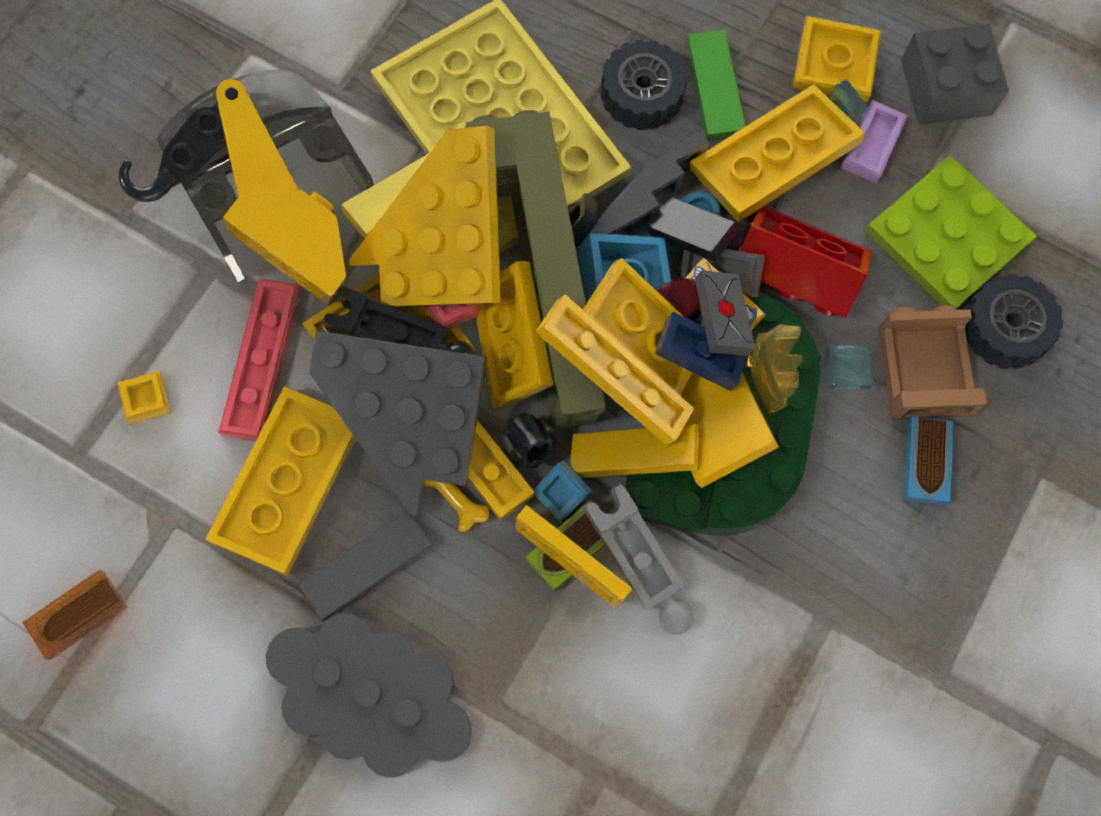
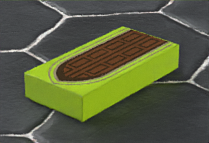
(581, 532)

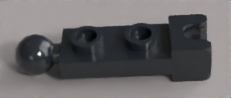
(384, 323)

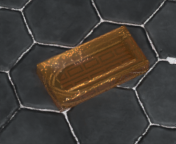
(74, 614)

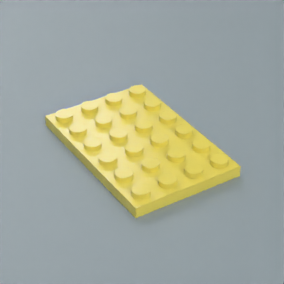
(497, 70)

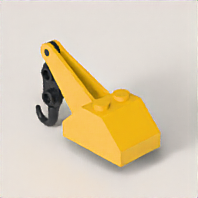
(270, 213)

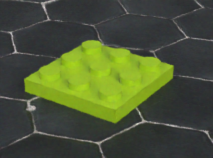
(950, 233)

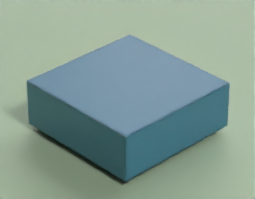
(562, 491)

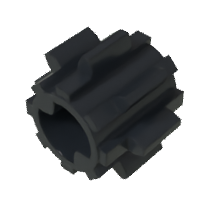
(529, 440)

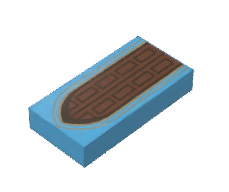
(928, 460)

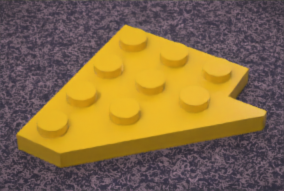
(441, 228)

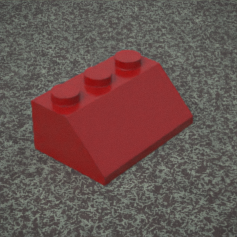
(808, 262)

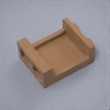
(928, 364)

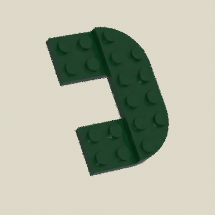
(760, 487)

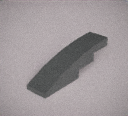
(655, 184)

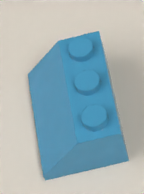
(643, 254)

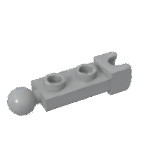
(641, 560)

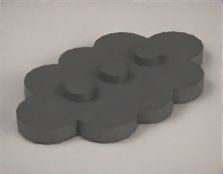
(368, 695)

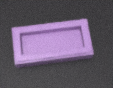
(881, 131)

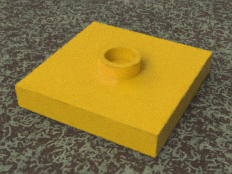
(835, 53)

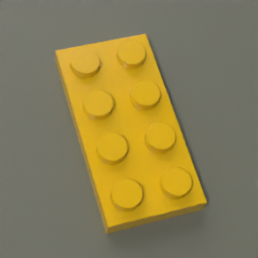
(776, 152)
(283, 482)

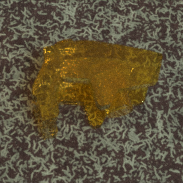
(774, 369)

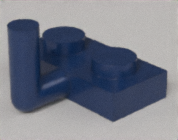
(687, 346)

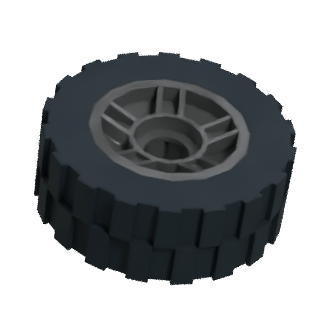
(644, 65)
(1029, 306)

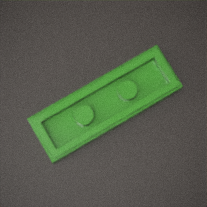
(715, 84)

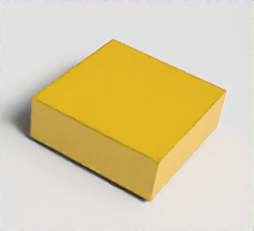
(144, 397)

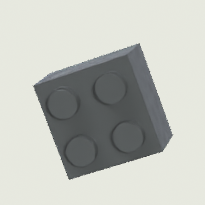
(954, 74)

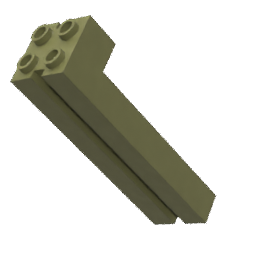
(532, 177)

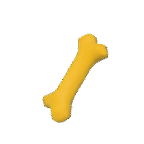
(467, 510)

